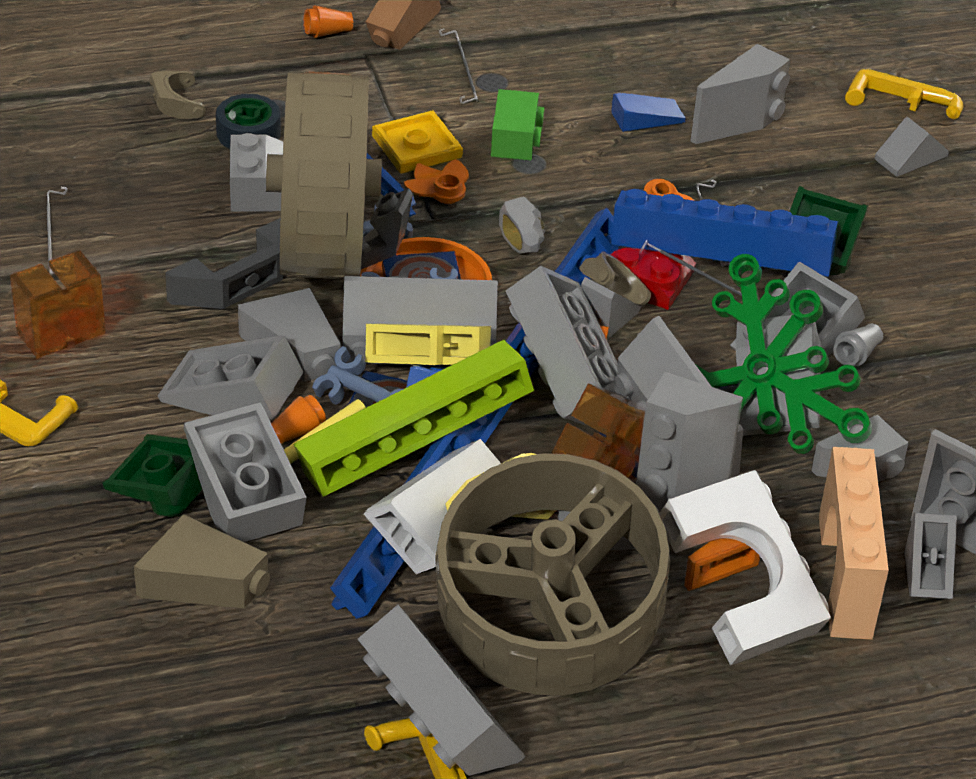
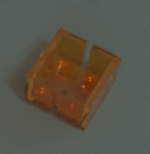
(53, 316)
(612, 416)

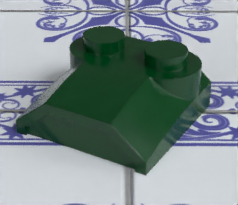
(849, 218)
(160, 473)

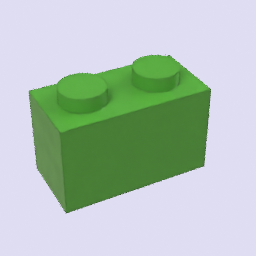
(516, 124)

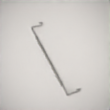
(49, 225)

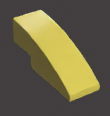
(424, 343)

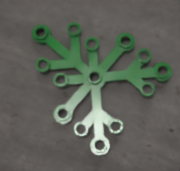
(797, 391)

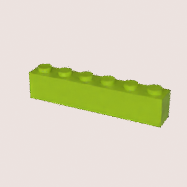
(413, 417)

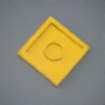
(417, 140)

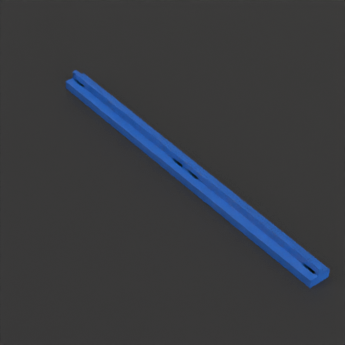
(376, 559)

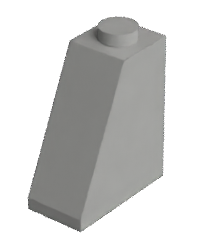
(302, 323)

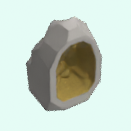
(522, 225)

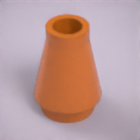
(325, 21)
(298, 418)

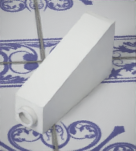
(414, 512)

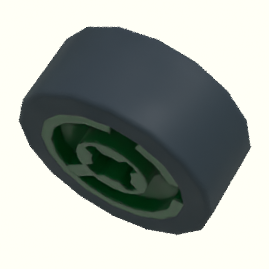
(245, 115)

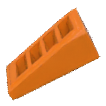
(717, 561)

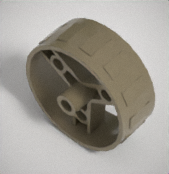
(323, 175)
(548, 573)

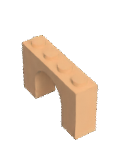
(854, 523)

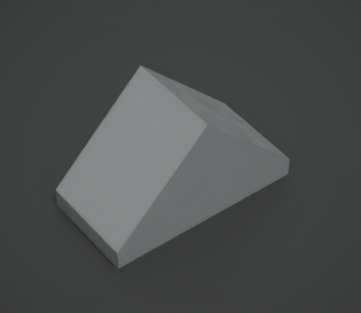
(909, 149)
(608, 307)
(931, 555)

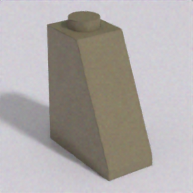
(201, 567)

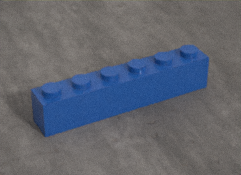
(723, 231)

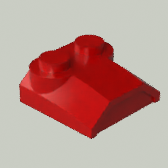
(657, 272)

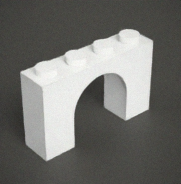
(745, 512)

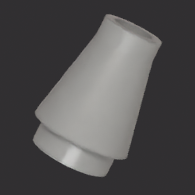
(857, 344)

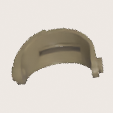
(169, 101)
(616, 277)

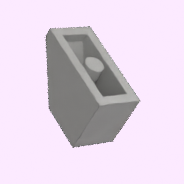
(888, 447)

